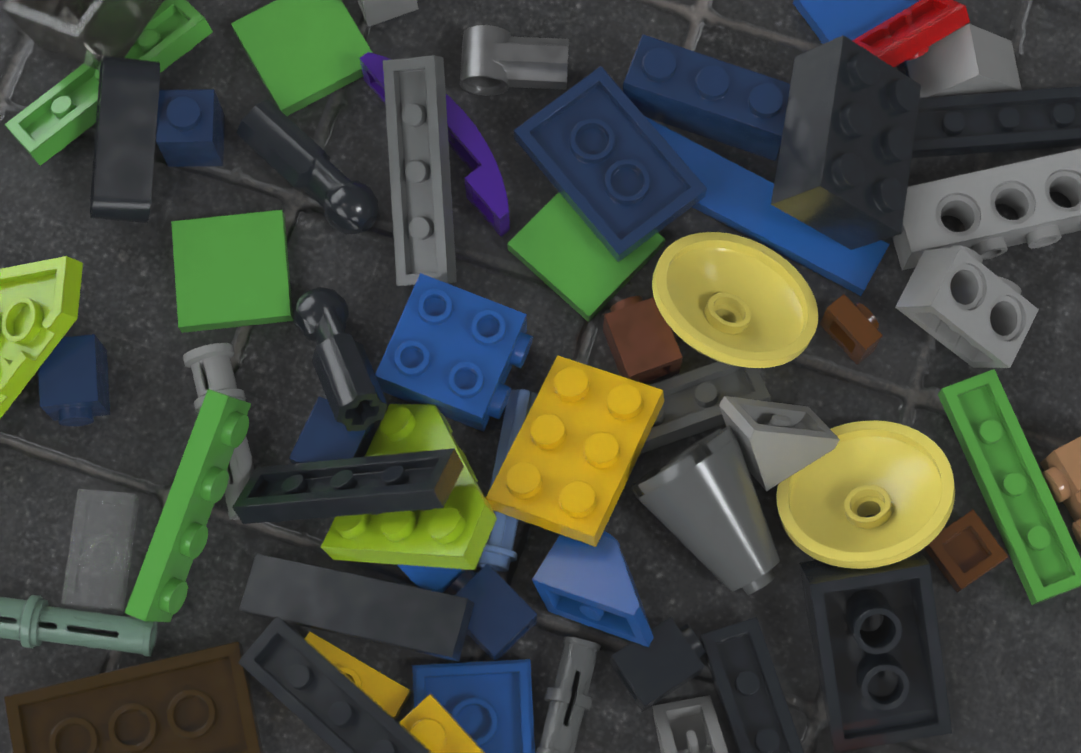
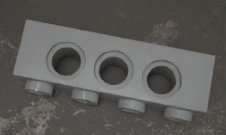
(973, 201)

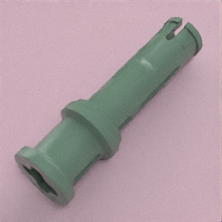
(33, 627)

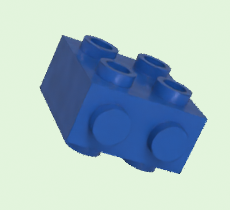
(454, 352)

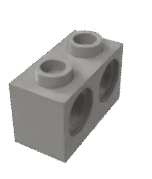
(967, 307)

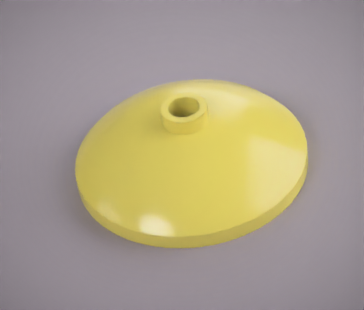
(734, 300)
(876, 472)

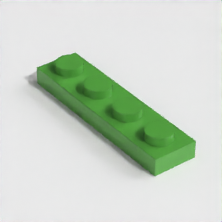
(72, 103)
(1013, 486)
(182, 525)

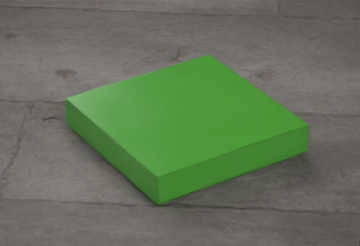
(302, 49)
(573, 259)
(231, 271)

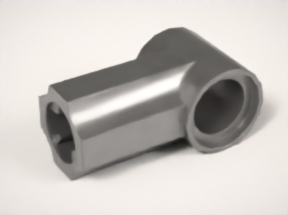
(498, 61)

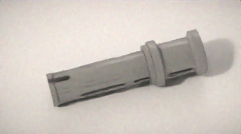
(214, 371)

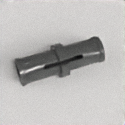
(569, 696)

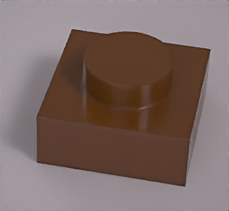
(852, 328)
(965, 551)

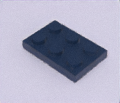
(609, 163)

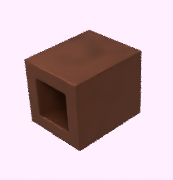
(641, 341)

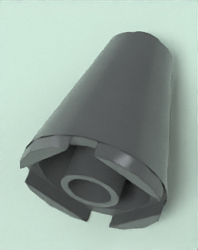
(714, 510)

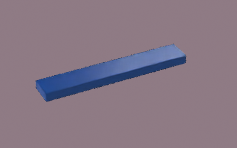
(744, 204)

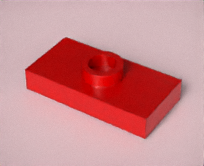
(914, 30)

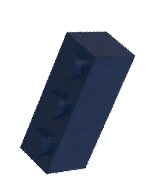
(708, 97)

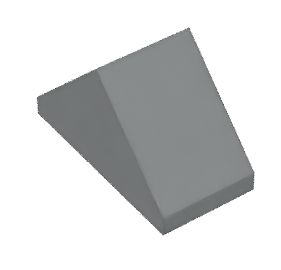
(966, 64)
(776, 437)
(688, 727)

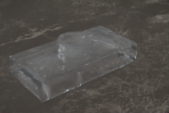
(100, 550)

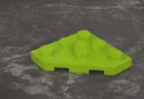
(35, 313)
(428, 538)

